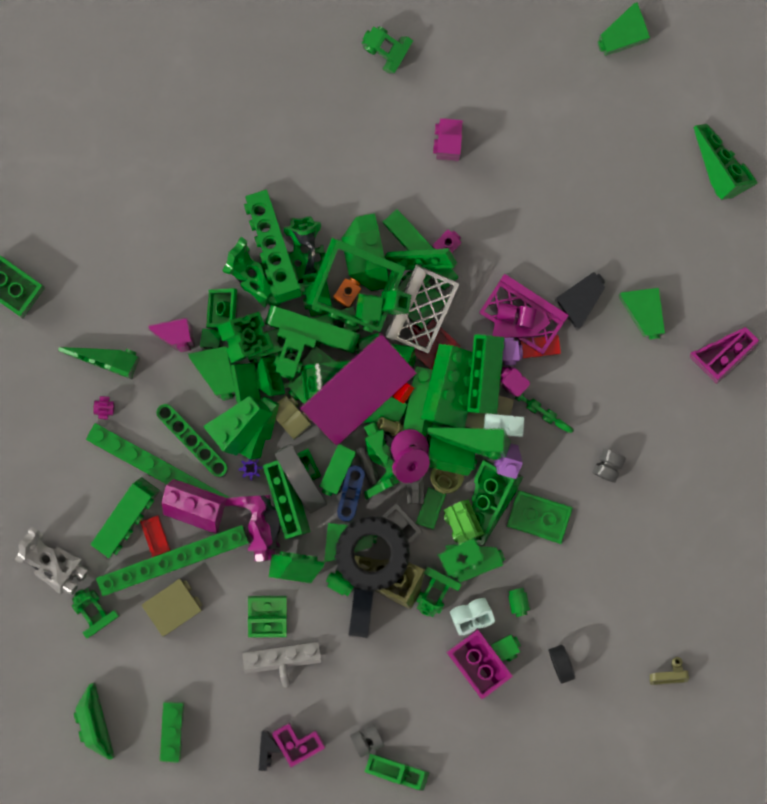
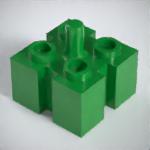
(245, 337)

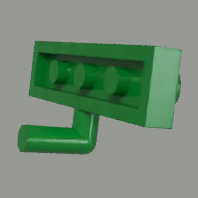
(428, 259)

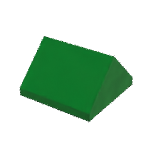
(221, 306)
(245, 381)

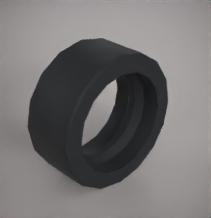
(561, 664)

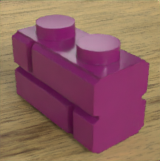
(513, 381)

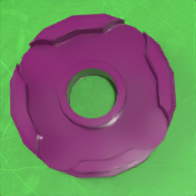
(417, 470)

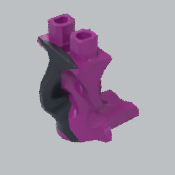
(263, 525)

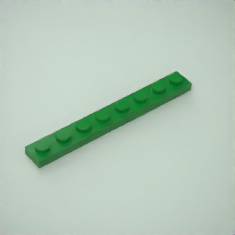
(142, 459)

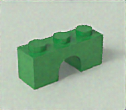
(171, 731)

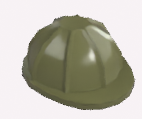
(446, 481)

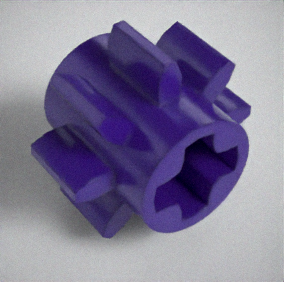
(250, 462)

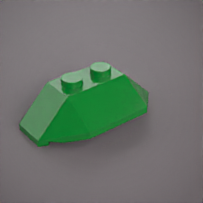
(365, 235)
(92, 723)

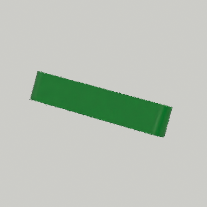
(413, 240)
(312, 328)
(185, 434)

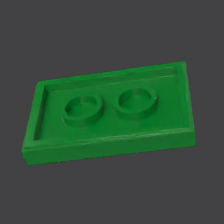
(539, 517)

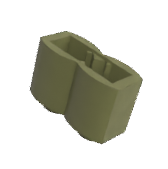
(291, 418)

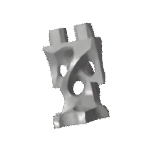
(60, 574)

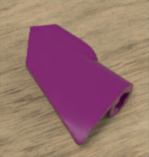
(519, 321)

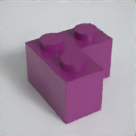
(449, 139)
(297, 749)

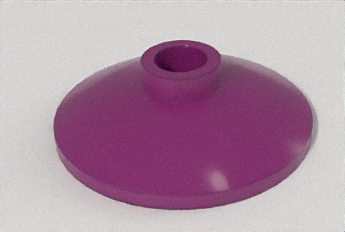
(405, 439)

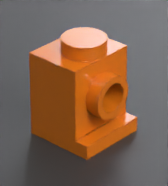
(345, 299)

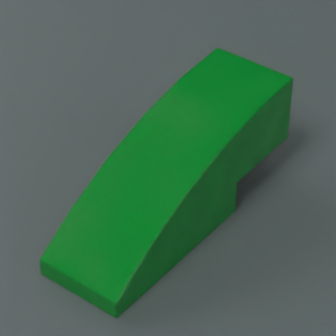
(255, 446)
(397, 772)

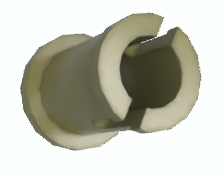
(389, 426)

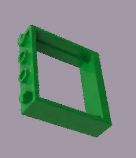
(393, 282)

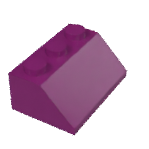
(175, 333)
(193, 505)
(479, 664)

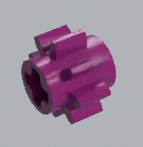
(103, 407)

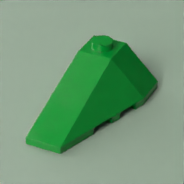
(723, 169)
(113, 360)
(416, 402)
(486, 442)
(491, 497)

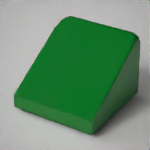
(210, 339)

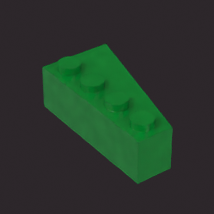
(124, 517)

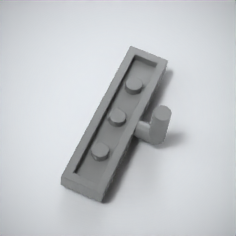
(281, 659)

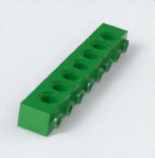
(172, 560)

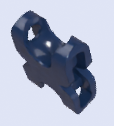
(350, 493)

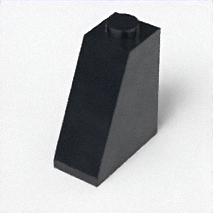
(581, 298)
(361, 613)

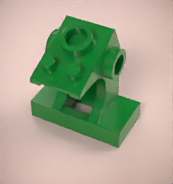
(373, 40)
(287, 367)
(441, 582)
(84, 598)

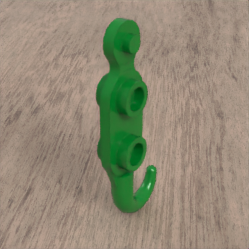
(548, 416)

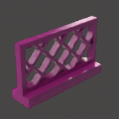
(532, 300)

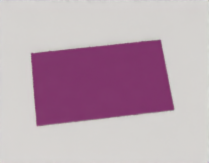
(358, 390)

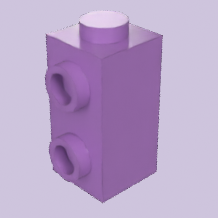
(511, 464)

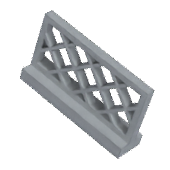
(412, 288)

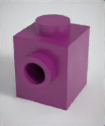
(448, 240)

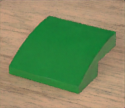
(267, 616)

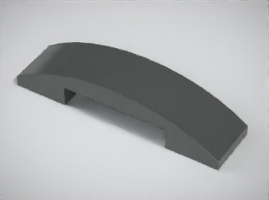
(300, 478)

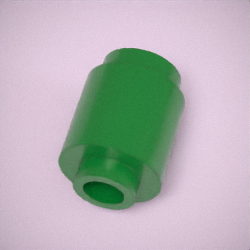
(338, 583)
(518, 602)

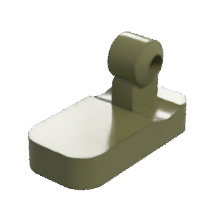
(676, 676)

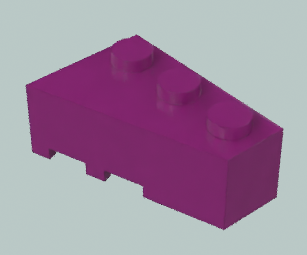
(725, 354)

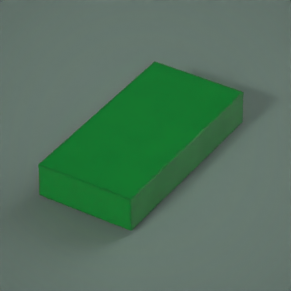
(430, 509)

